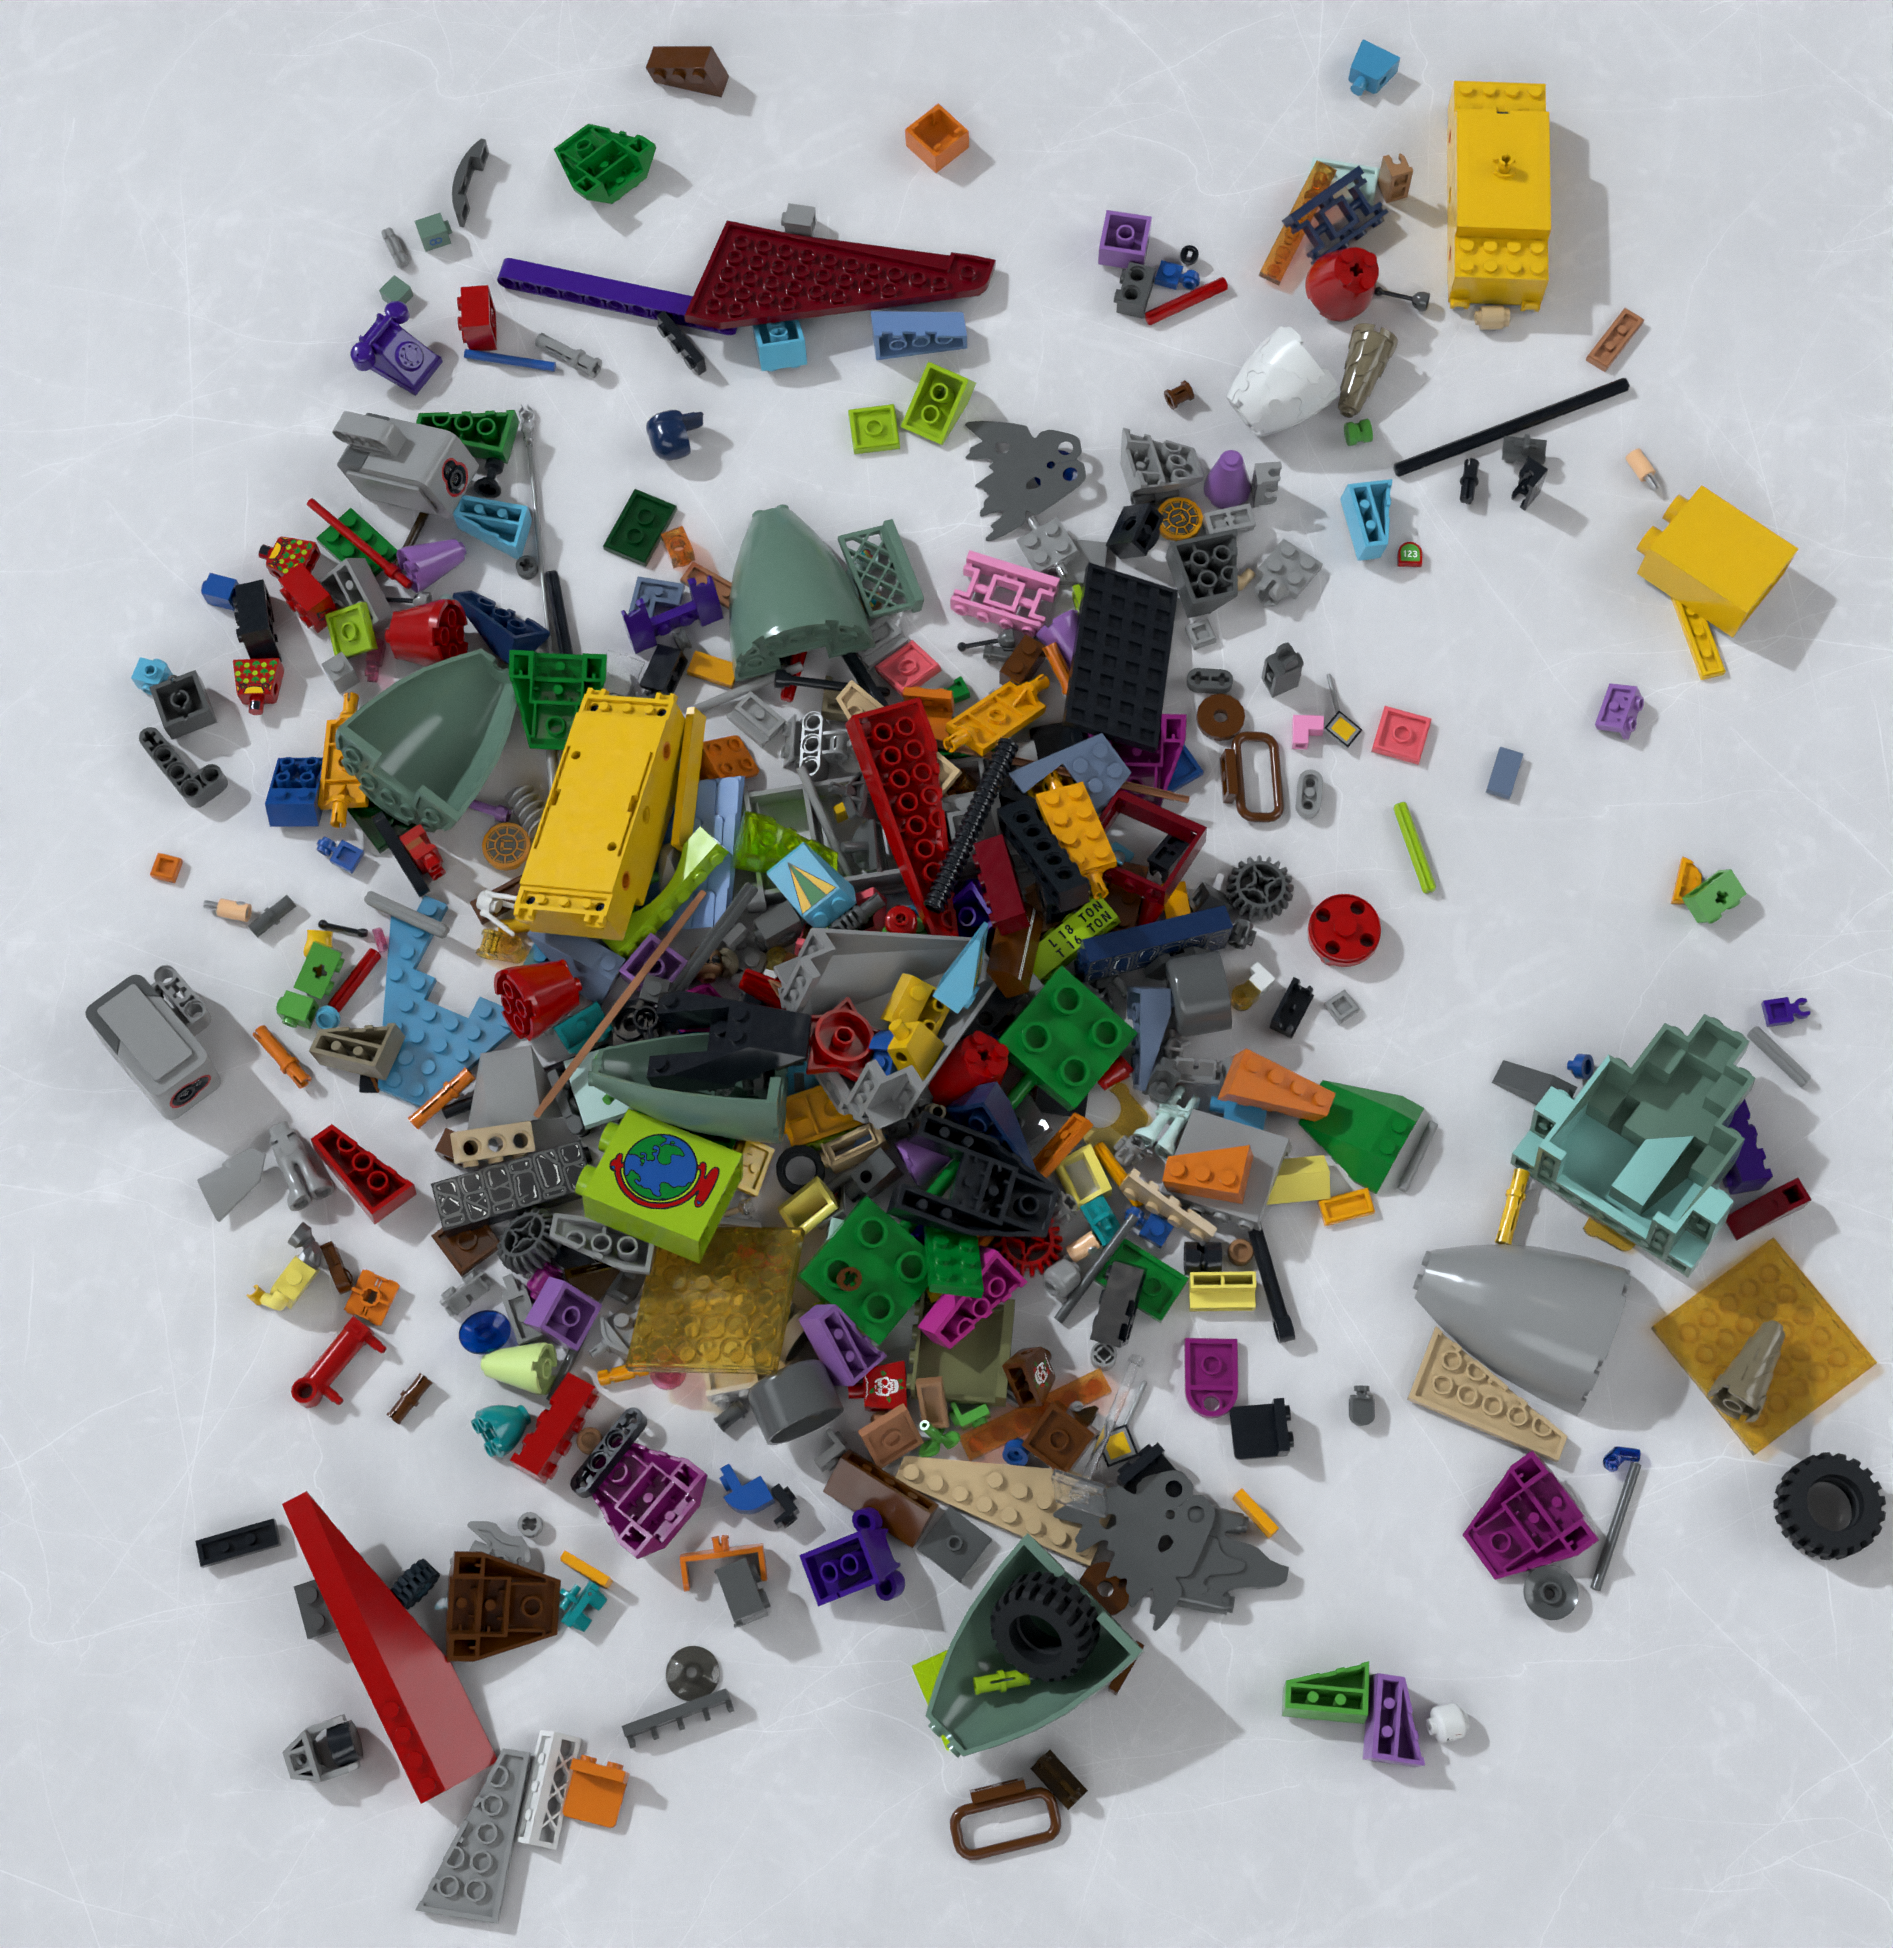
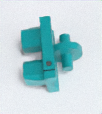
(1101, 1219)
(589, 1595)

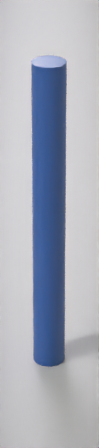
(510, 360)

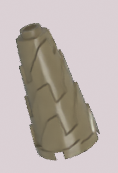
(1364, 364)
(1748, 1377)

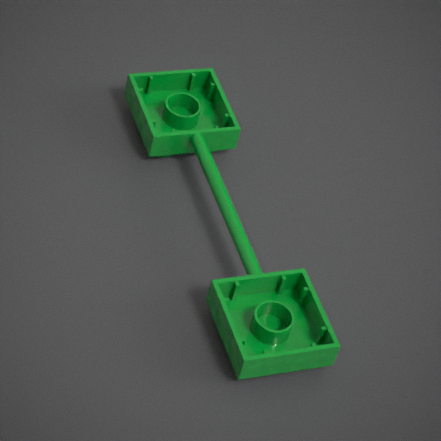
(1059, 1043)

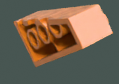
(1269, 1086)

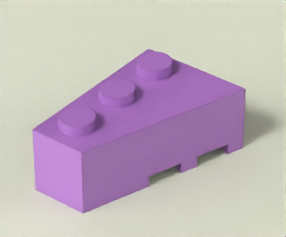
(839, 1344)
(1390, 1725)

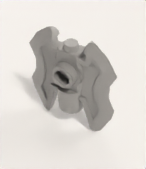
(498, 1542)

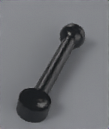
(322, 924)

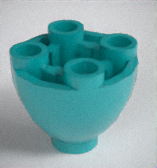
(501, 1427)

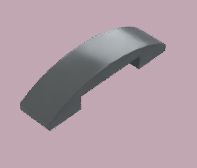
(473, 160)

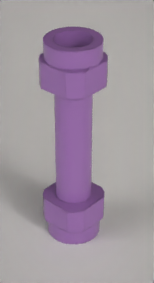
(500, 813)

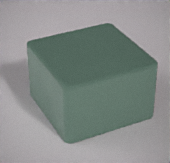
(396, 290)

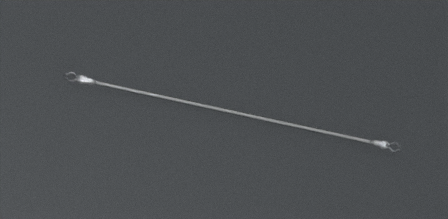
(527, 429)

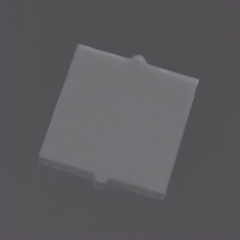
(622, 673)

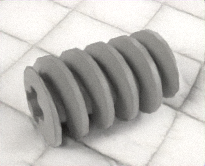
(526, 807)

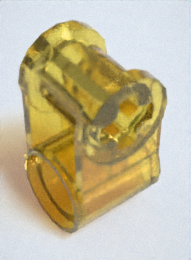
(497, 944)

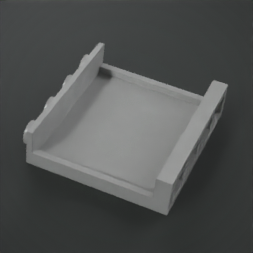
(1212, 1132)

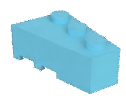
(1367, 516)
(495, 523)

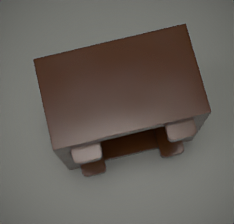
(1060, 1437)

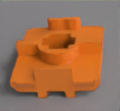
(366, 1283)

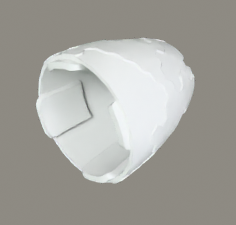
(1280, 385)

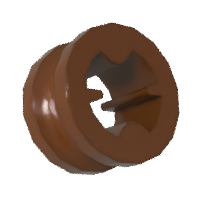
(857, 1280)

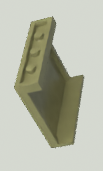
(971, 1367)

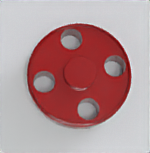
(1344, 930)

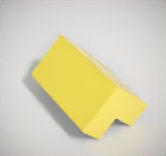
(1301, 1180)
(1222, 1291)

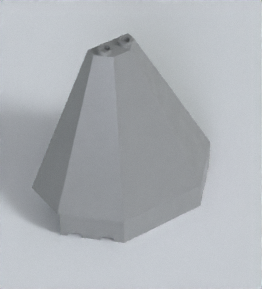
(867, 970)

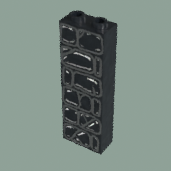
(510, 1188)

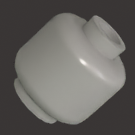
(1061, 1278)

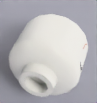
(1447, 1722)

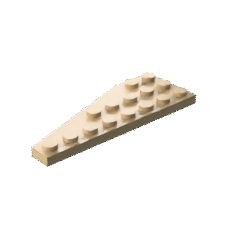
(1003, 1495)

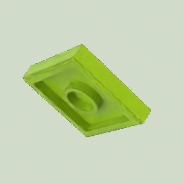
(874, 429)
(351, 630)

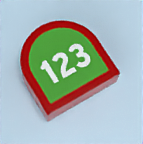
(1409, 555)

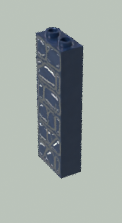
(1141, 945)

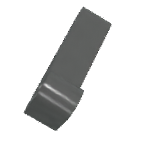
(174, 766)

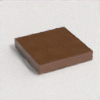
(467, 1248)

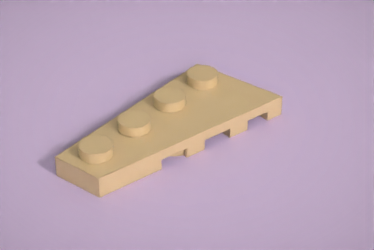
(1168, 1206)

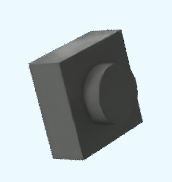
(652, 987)

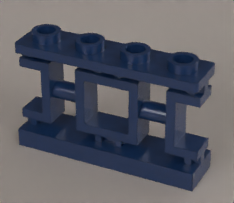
(1326, 201)

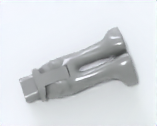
(291, 1152)

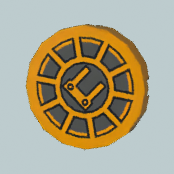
(1181, 519)
(506, 846)

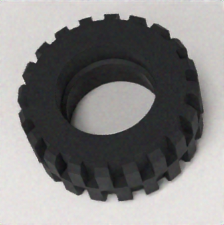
(1857, 1487)
(1030, 1647)

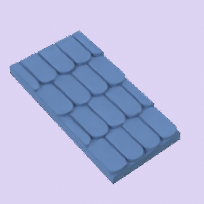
(720, 815)

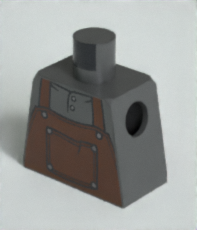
(883, 1174)

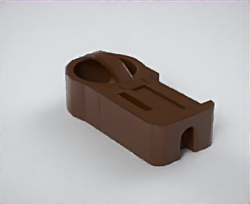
(337, 1268)

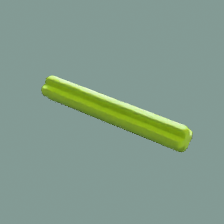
(1414, 847)

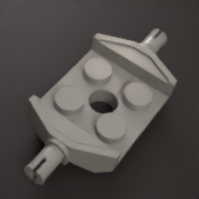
(617, 1331)

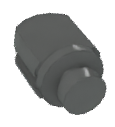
(1361, 1406)

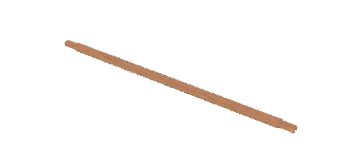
(1063, 772)
(619, 1004)

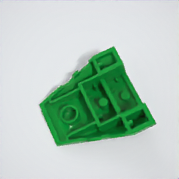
(605, 163)
(551, 692)
(1364, 1131)

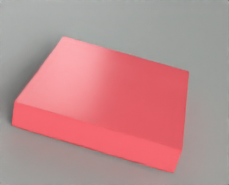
(908, 667)
(1401, 735)

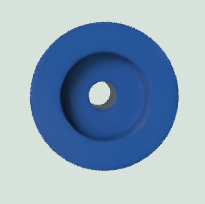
(1581, 1066)
(1015, 1453)

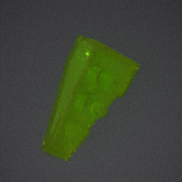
(765, 842)

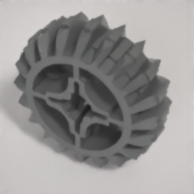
(1242, 896)
(527, 1242)

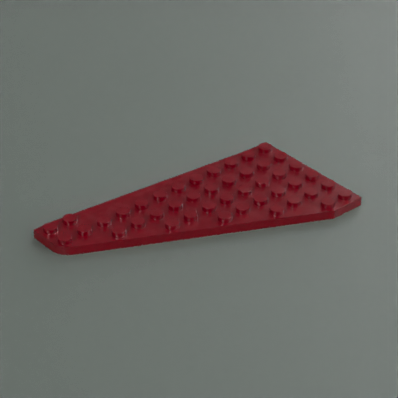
(784, 276)

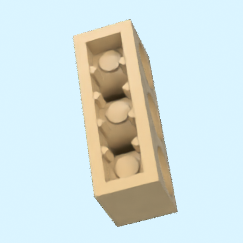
(480, 1138)

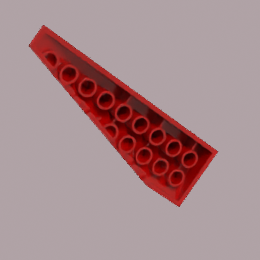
(902, 777)

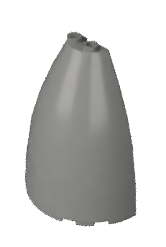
(1528, 1313)

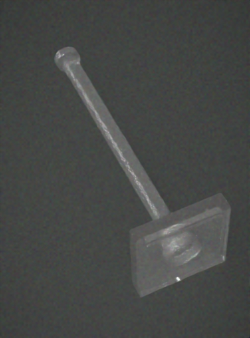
(1082, 1491)

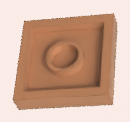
(890, 1435)

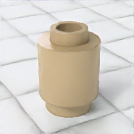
(1492, 317)

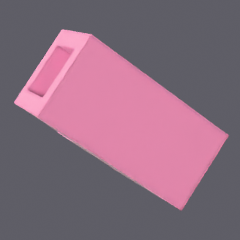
(1305, 726)

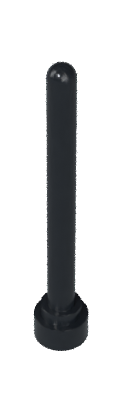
(785, 679)

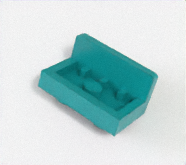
(579, 1027)

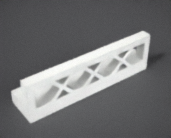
(542, 1788)

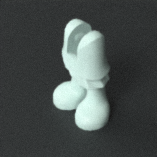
(1168, 1111)

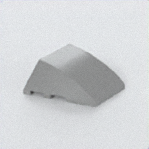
(1157, 465)
(510, 1089)

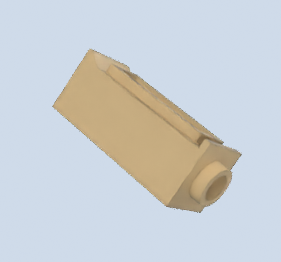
(855, 1155)

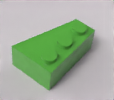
(1329, 1696)

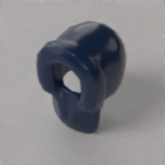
(669, 433)

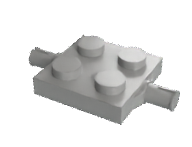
(1048, 547)

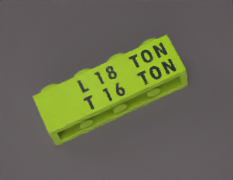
(1062, 943)

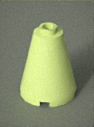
(523, 1366)

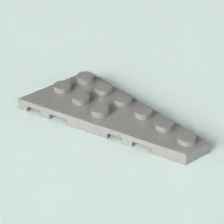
(479, 1858)

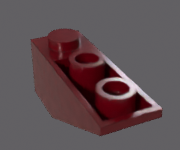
(1768, 1209)

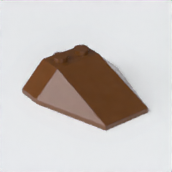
(496, 1606)

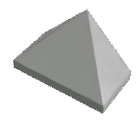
(667, 864)

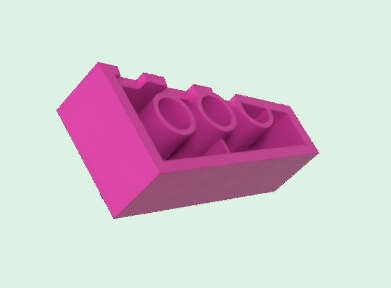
(956, 1315)

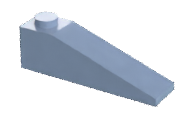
(587, 960)
(1150, 1015)

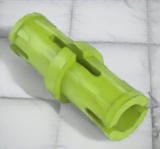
(982, 1684)

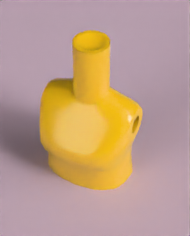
(321, 936)

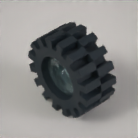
(415, 1583)

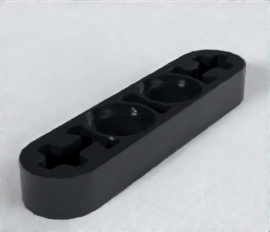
(400, 854)
(612, 1455)

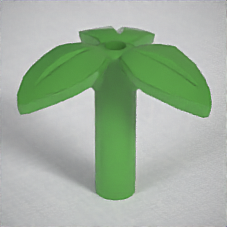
(932, 1447)

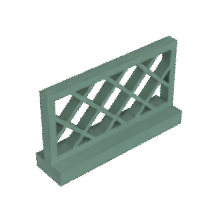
(897, 559)

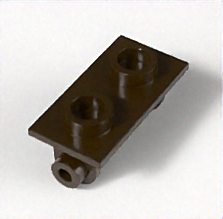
(1058, 1779)

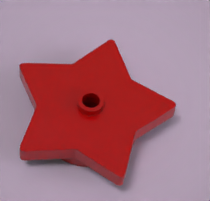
(840, 1042)

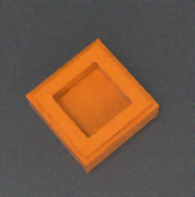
(166, 867)

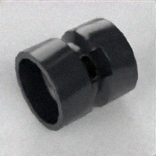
(1202, 1258)

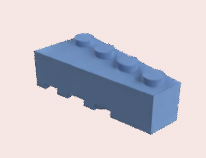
(916, 333)

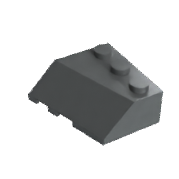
(1205, 571)

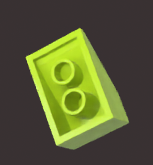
(937, 403)

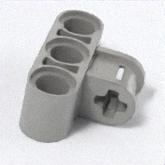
(831, 746)

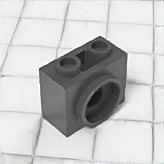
(777, 927)

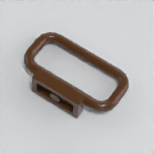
(1233, 780)
(998, 1796)

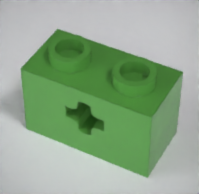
(1714, 896)
(307, 979)

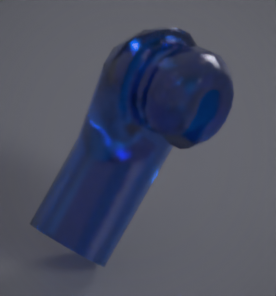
(1618, 1455)

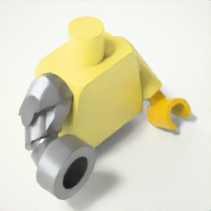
(296, 1275)

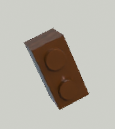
(1023, 662)

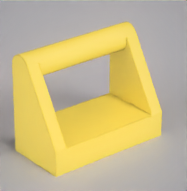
(1095, 1170)
(806, 1203)

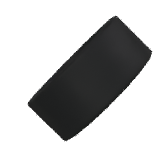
(790, 1153)

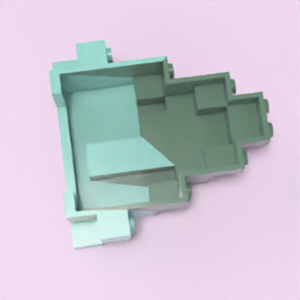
(1649, 1141)

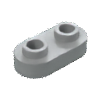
(1309, 795)

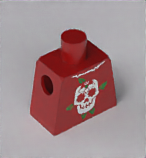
(882, 1388)

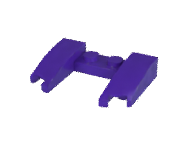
(703, 607)

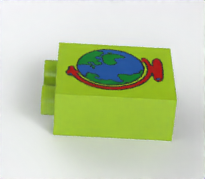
(660, 1184)

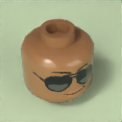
(712, 968)

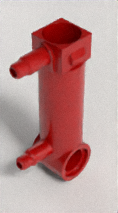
(333, 1362)

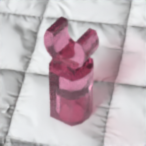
(375, 660)

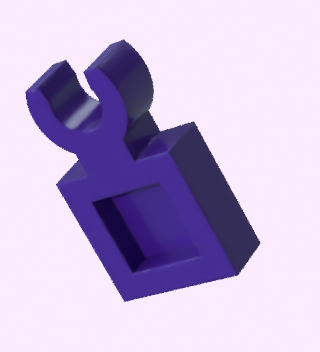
(1781, 1012)

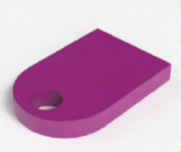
(1211, 1373)

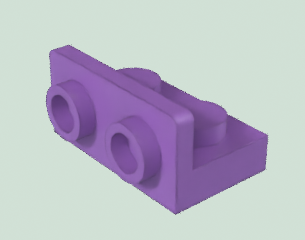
(1620, 709)

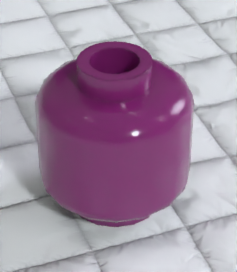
(540, 1277)

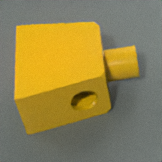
(914, 1046)

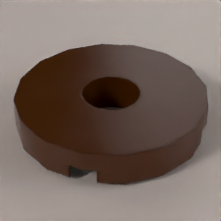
(1220, 704)
(1097, 1574)

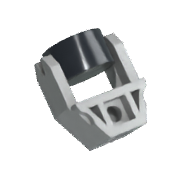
(342, 1742)

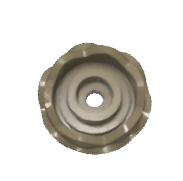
(730, 963)

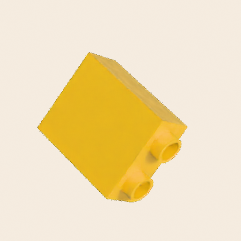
(1714, 559)

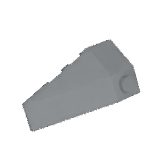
(603, 1243)

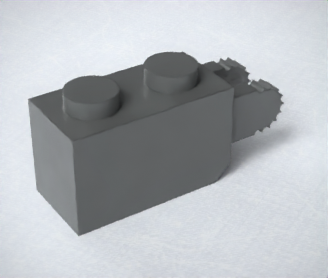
(1282, 670)

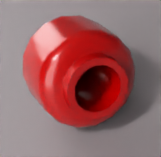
(905, 916)

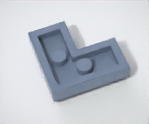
(657, 593)

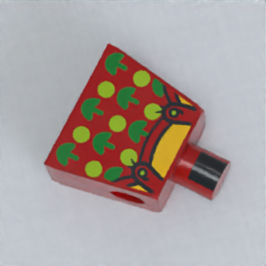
(288, 554)
(258, 682)

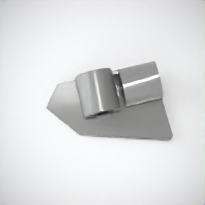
(232, 1181)

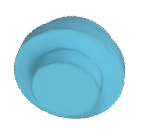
(327, 1017)

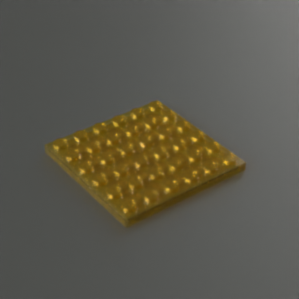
(722, 1311)
(1815, 1357)

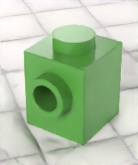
(297, 1010)

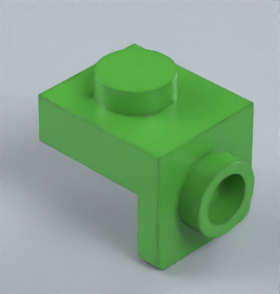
(970, 1419)

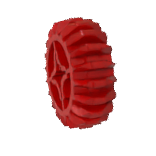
(1038, 1246)

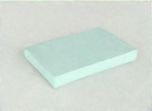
(1370, 174)
(589, 1099)

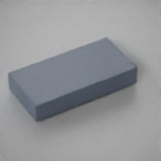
(1504, 773)

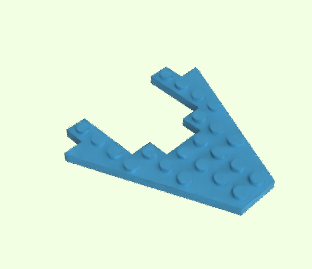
(436, 1039)

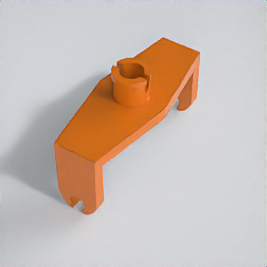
(722, 1550)

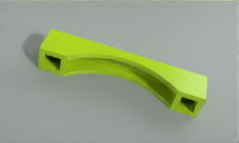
(698, 859)

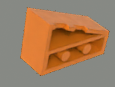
(1210, 1174)

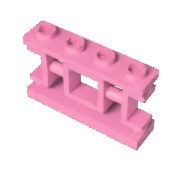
(1009, 577)

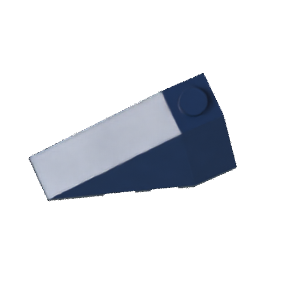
(501, 627)
(991, 1113)

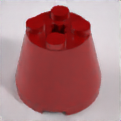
(1342, 283)
(428, 632)
(536, 996)
(972, 1062)

